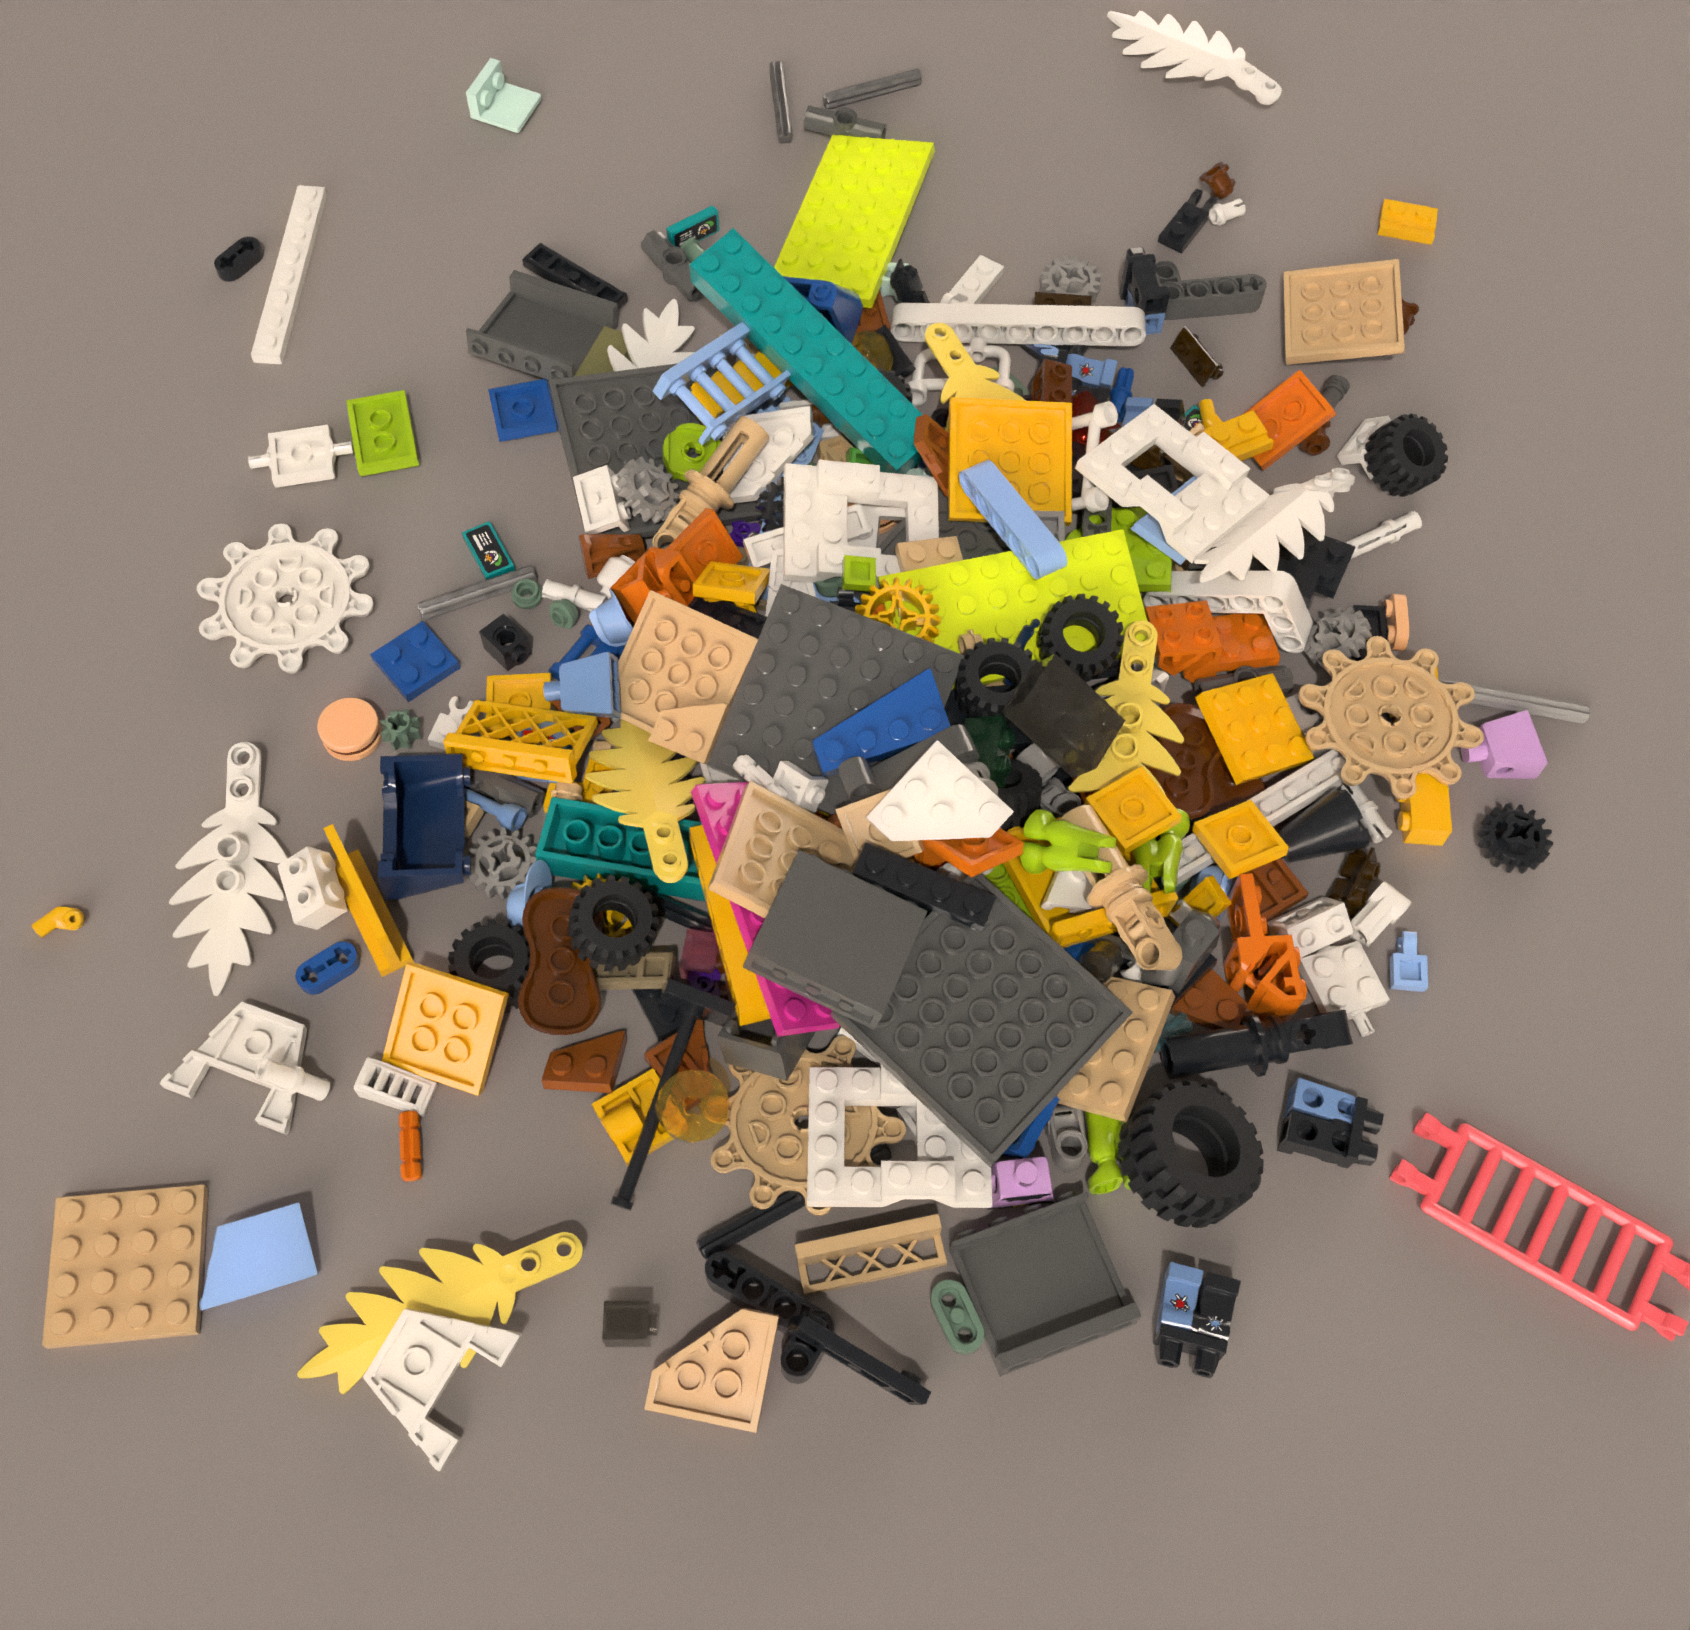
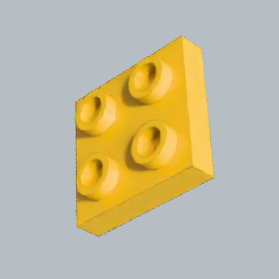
(625, 1112)

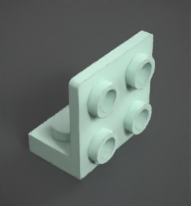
(500, 102)

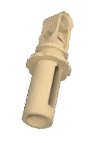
(703, 490)
(1127, 902)

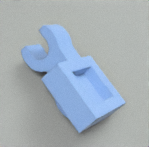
(1407, 968)

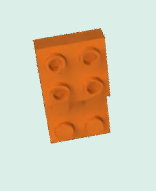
(678, 566)
(1209, 644)
(971, 854)
(1252, 949)

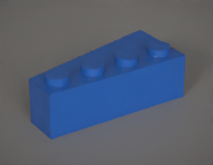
(885, 726)

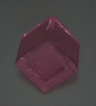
(698, 952)

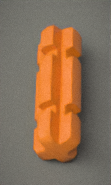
(410, 1146)

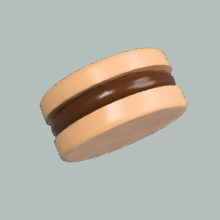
(349, 729)

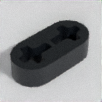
(238, 259)

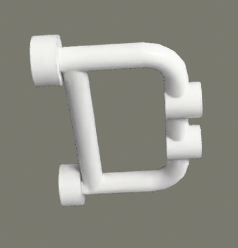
(977, 350)
(1103, 416)

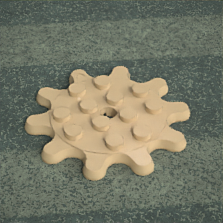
(1408, 690)
(773, 1146)

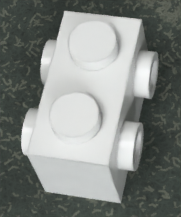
(312, 888)

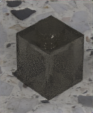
(628, 1324)

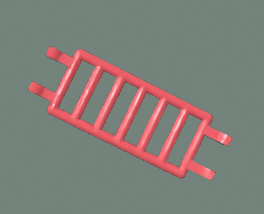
(1661, 1258)

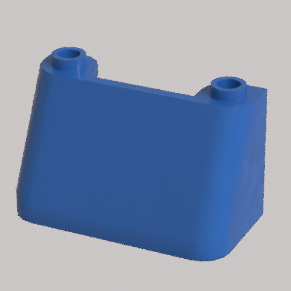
(833, 302)

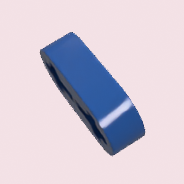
(327, 968)

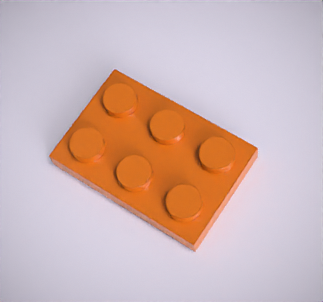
(1290, 416)

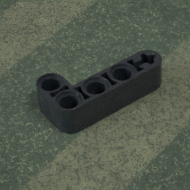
(772, 1296)

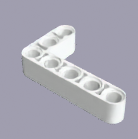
(1260, 592)

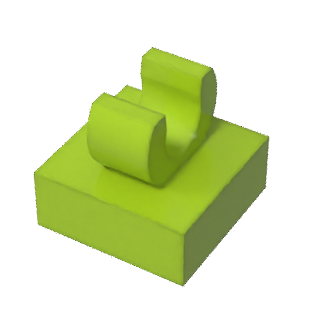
(858, 573)

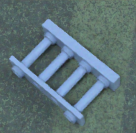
(714, 356)

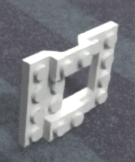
(1201, 511)
(818, 515)
(944, 1164)

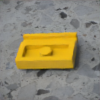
(1407, 221)
(1242, 436)

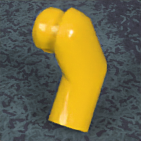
(1208, 415)
(59, 918)

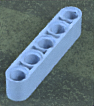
(1013, 519)

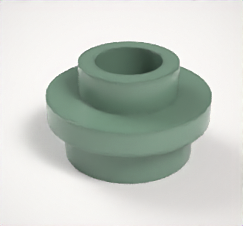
(525, 587)
(563, 613)

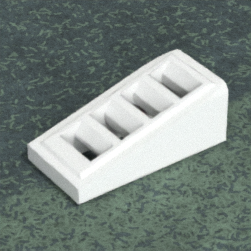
(373, 1067)

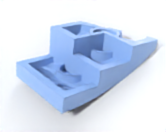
(257, 1256)

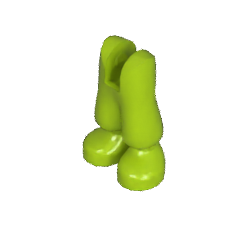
(1071, 847)
(1163, 856)
(1103, 1150)

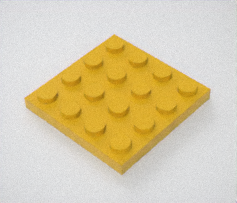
(1023, 440)

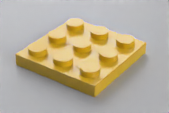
(1254, 728)
(445, 1028)

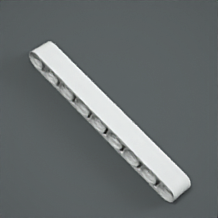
(1023, 323)

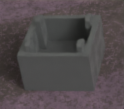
(759, 1048)

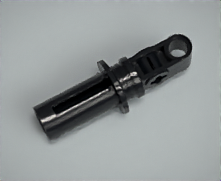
(1252, 1043)

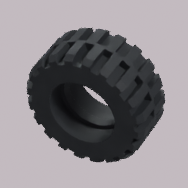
(1162, 1174)

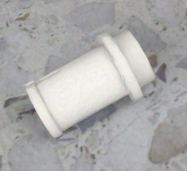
(1221, 213)

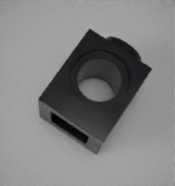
(498, 634)

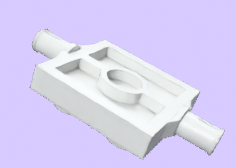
(301, 456)
(1344, 981)

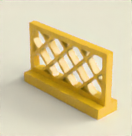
(519, 755)
(368, 908)

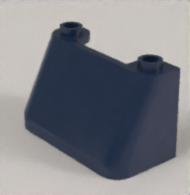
(423, 824)

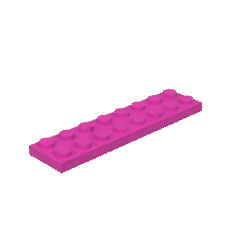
(787, 1009)

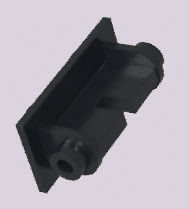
(907, 284)

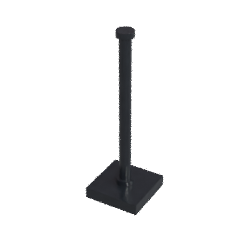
(694, 1006)

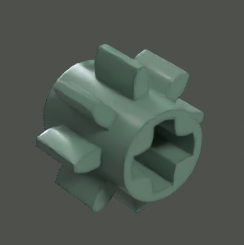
(400, 729)

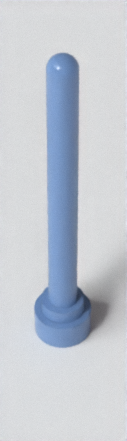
(509, 815)

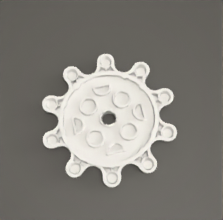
(285, 567)

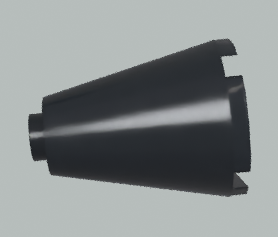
(1325, 828)

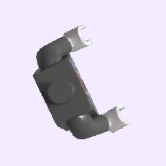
(1196, 936)

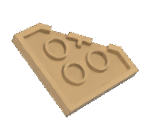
(719, 1374)

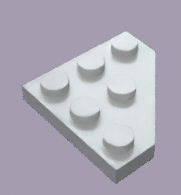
(788, 436)
(939, 802)

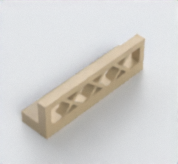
(867, 1241)

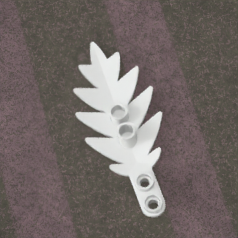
(1193, 52)
(661, 342)
(1274, 523)
(231, 874)

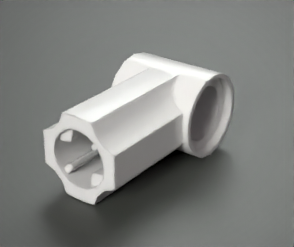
(1382, 908)

